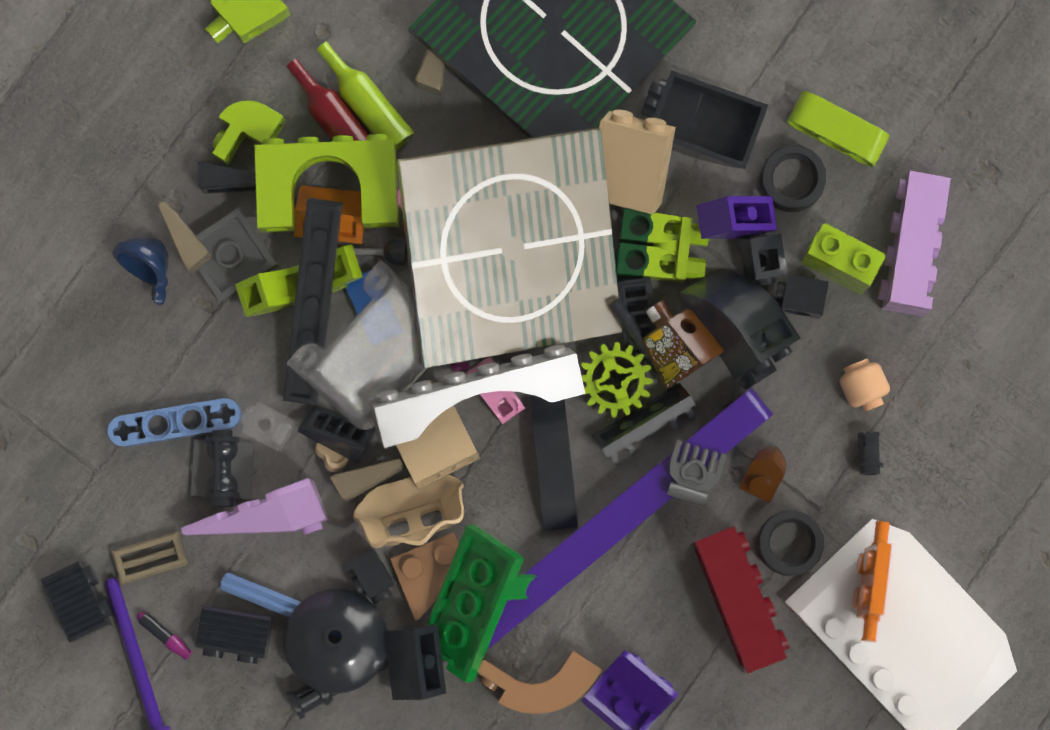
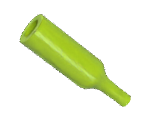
(367, 100)

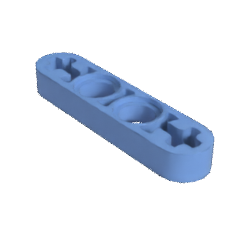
(174, 418)

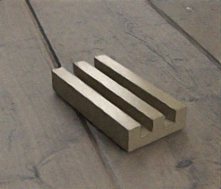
(178, 549)

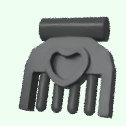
(693, 477)

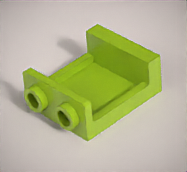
(843, 259)

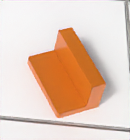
(351, 220)

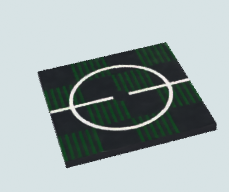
(552, 61)

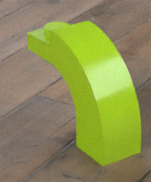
(277, 289)

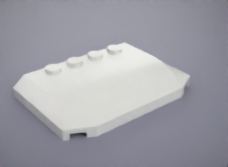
(932, 647)

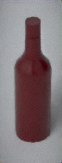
(327, 106)

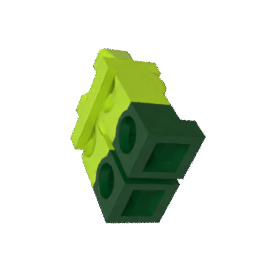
(669, 248)

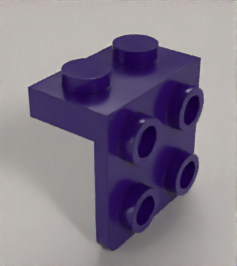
(629, 694)

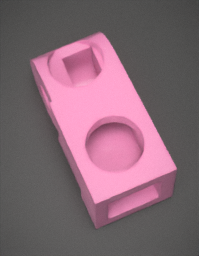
(502, 403)

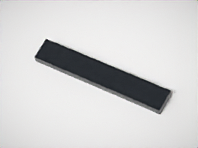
(313, 290)

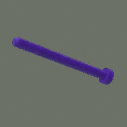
(134, 655)

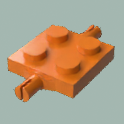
(874, 567)

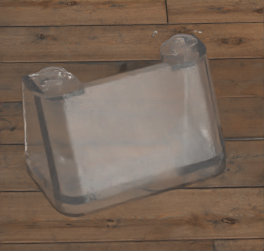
(371, 354)

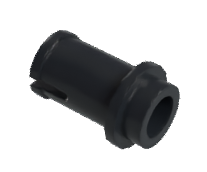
(869, 453)

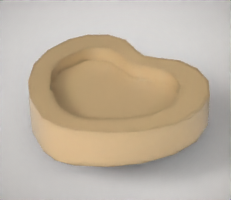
(333, 461)

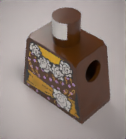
(678, 344)

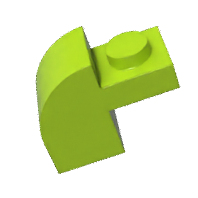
(245, 120)

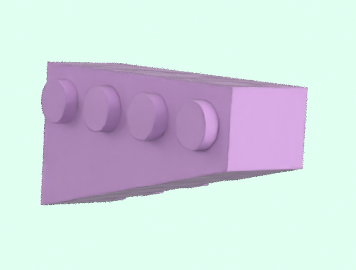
(915, 243)

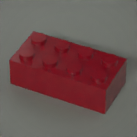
(740, 601)

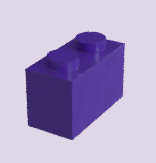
(736, 217)

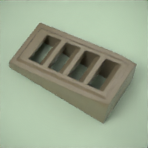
(431, 74)
(188, 246)
(359, 480)

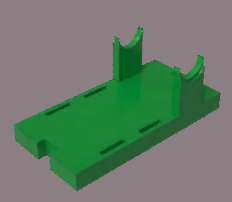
(474, 597)

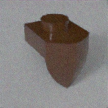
(764, 473)

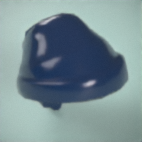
(147, 261)

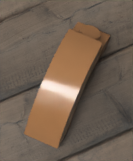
(548, 696)

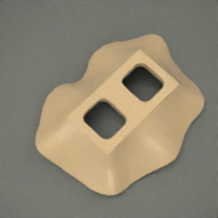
(406, 502)

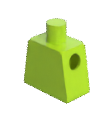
(245, 18)

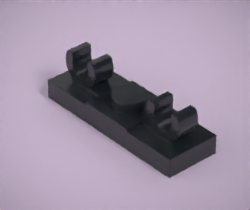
(644, 422)

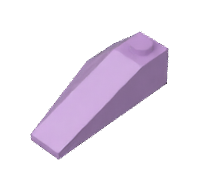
(284, 510)

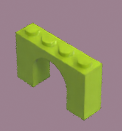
(281, 165)

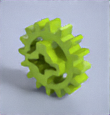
(610, 365)

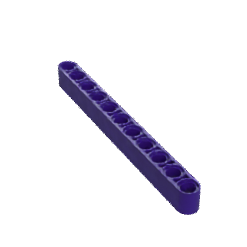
(628, 511)

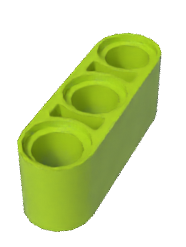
(838, 128)

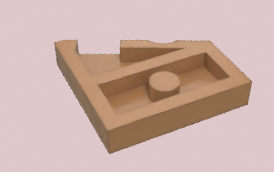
(424, 571)

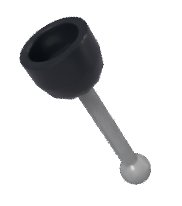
(394, 252)

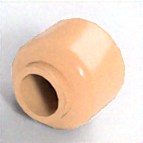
(864, 384)

